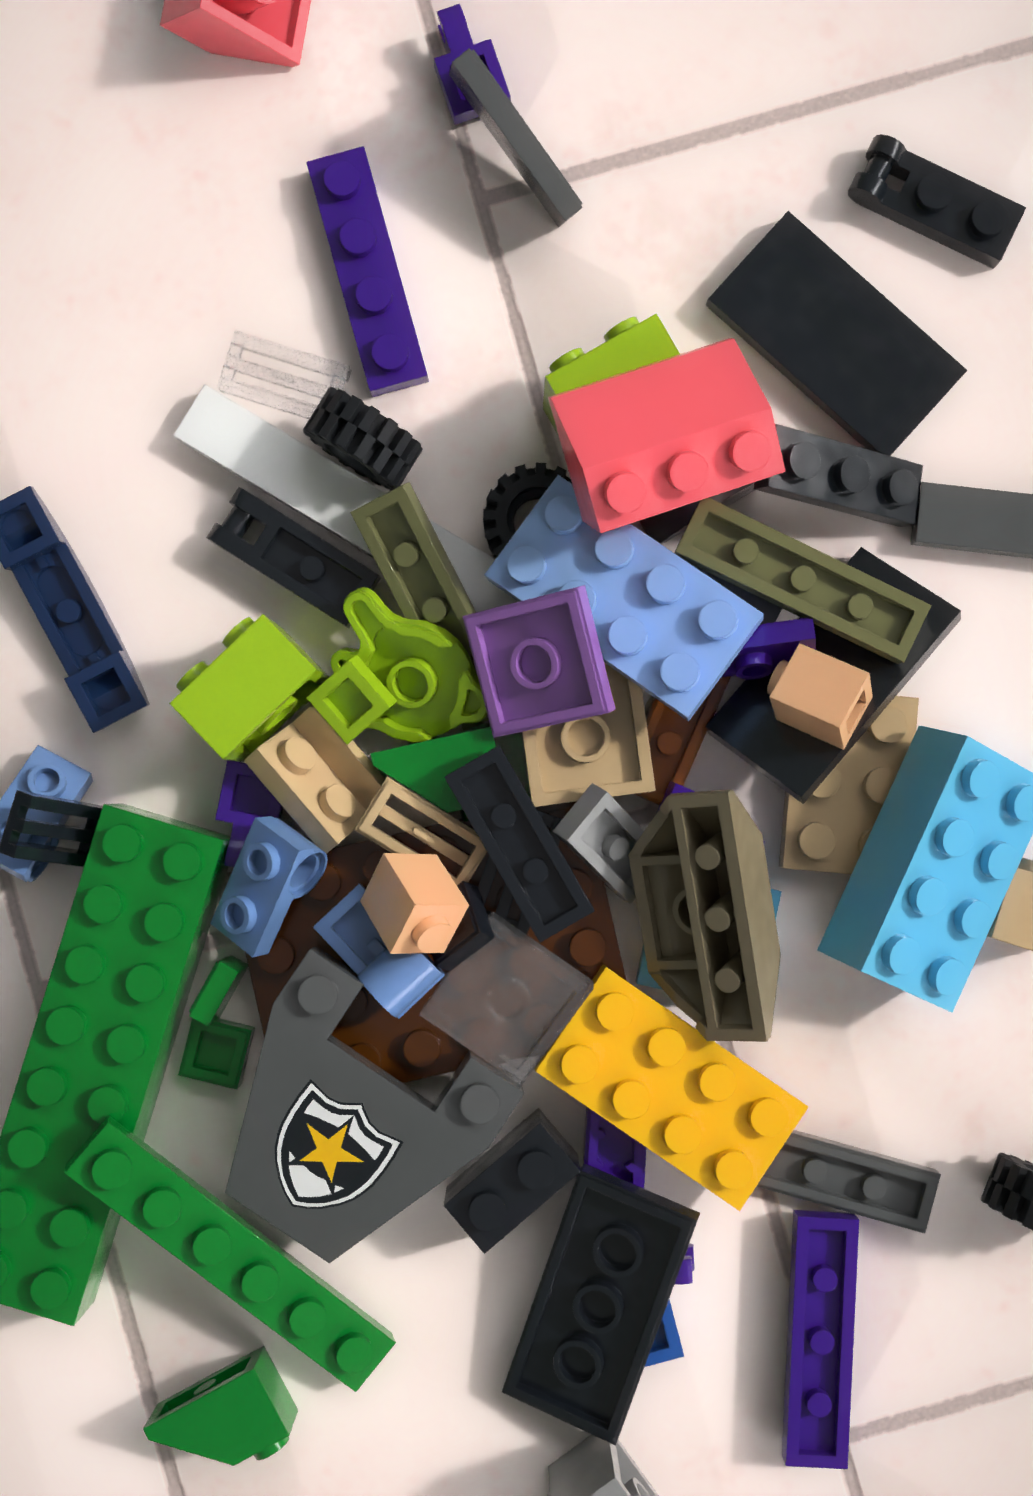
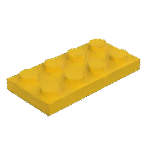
(671, 1088)

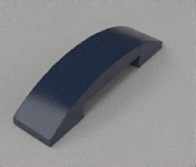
(69, 611)

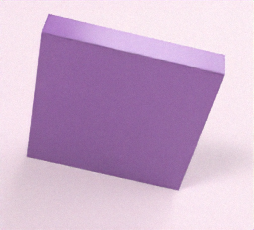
(539, 662)

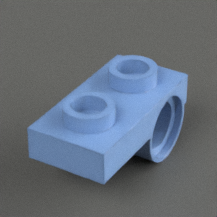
(44, 775)
(267, 876)
(391, 979)

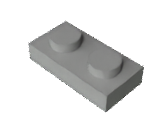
(602, 838)

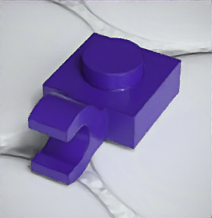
(457, 40)
(240, 802)

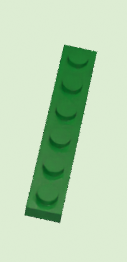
(229, 1253)

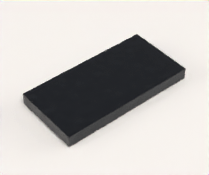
(835, 336)
(796, 758)
(600, 1302)

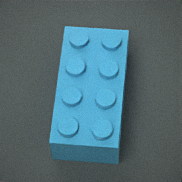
(934, 867)

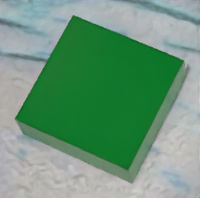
(218, 990)
(217, 1052)

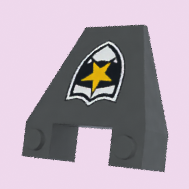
(336, 1139)

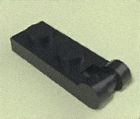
(936, 202)
(292, 556)

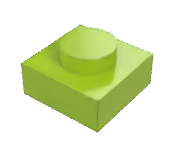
(351, 699)

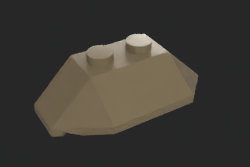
(709, 914)

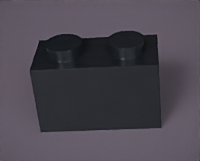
(511, 1180)

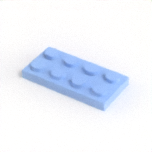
(650, 608)

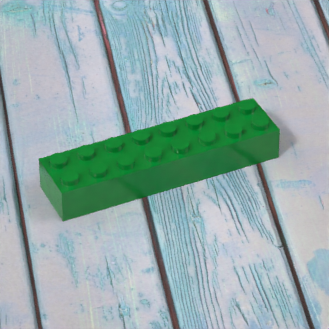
(100, 1046)

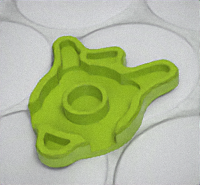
(418, 666)

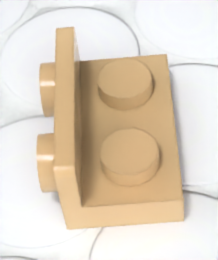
(317, 778)

